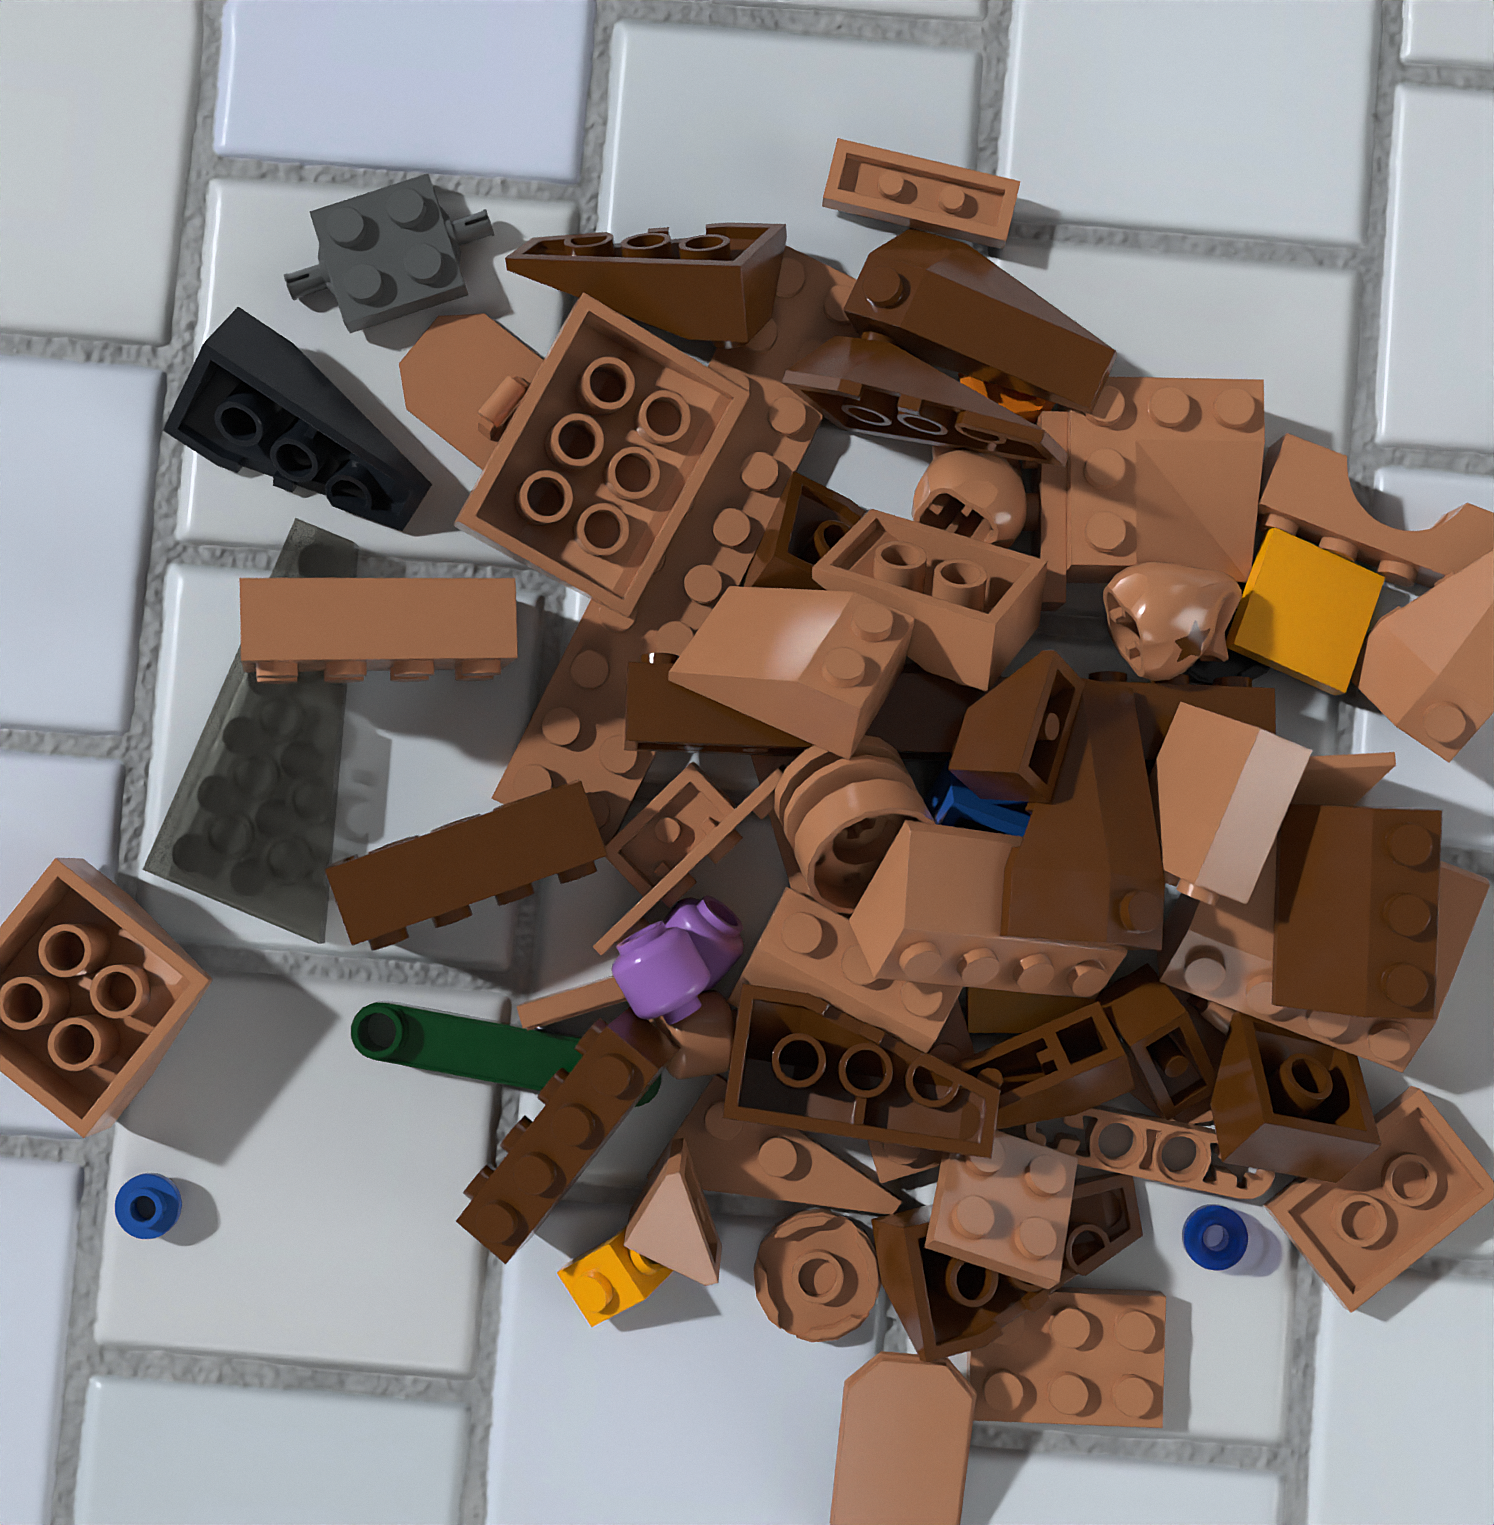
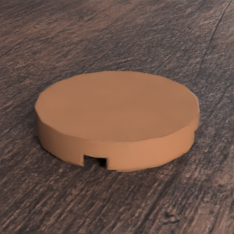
(817, 1275)

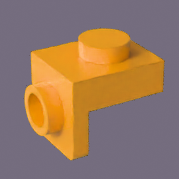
(611, 1279)

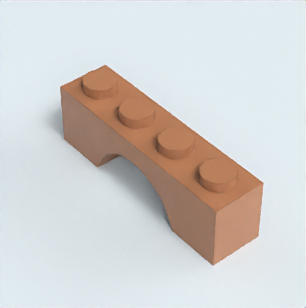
(1311, 497)

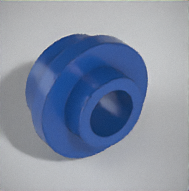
(166, 1200)

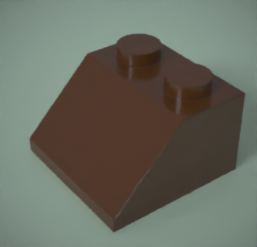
(1290, 1103)

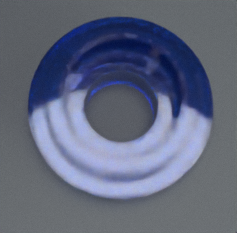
(1230, 1248)

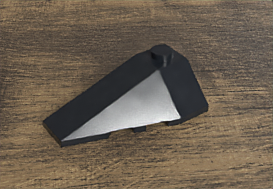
(271, 410)

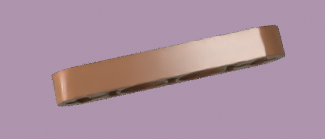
(1145, 1154)

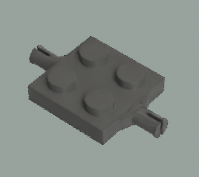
(388, 253)

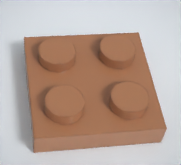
(1005, 1209)

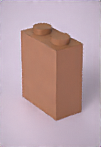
(1220, 801)

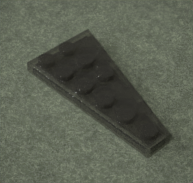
(264, 779)

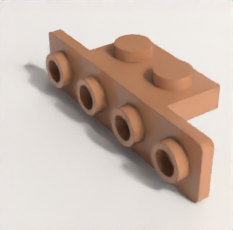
(673, 836)

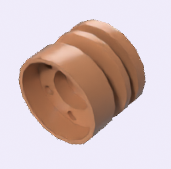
(845, 816)

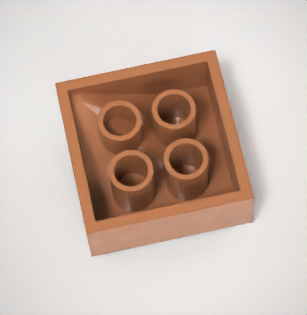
(1165, 476)
(89, 995)

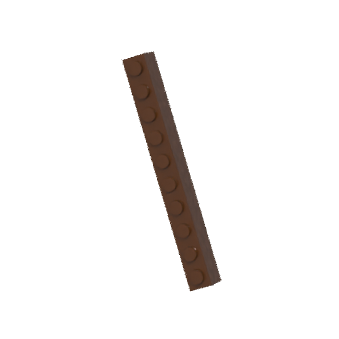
(916, 718)

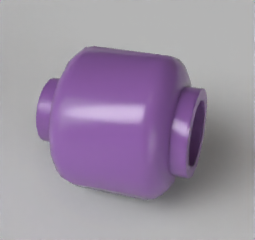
(713, 931)
(661, 973)

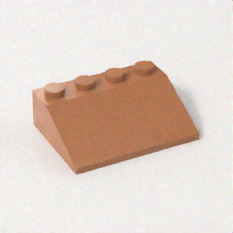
(602, 457)
(1228, 959)

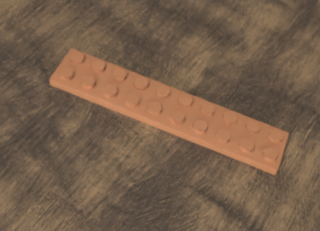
(582, 712)

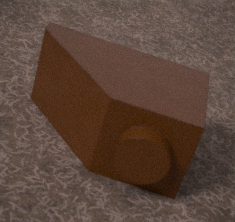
(1019, 732)
(1159, 1040)

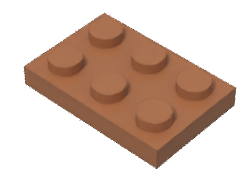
(1387, 1206)
(1077, 1362)

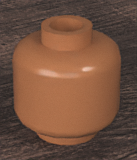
(703, 1037)

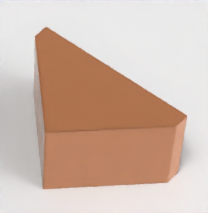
(674, 1221)

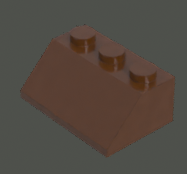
(1357, 910)

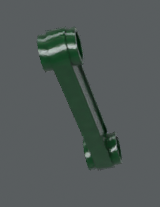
(471, 1046)

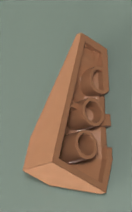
(1435, 660)

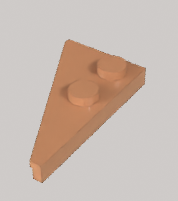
(772, 1161)

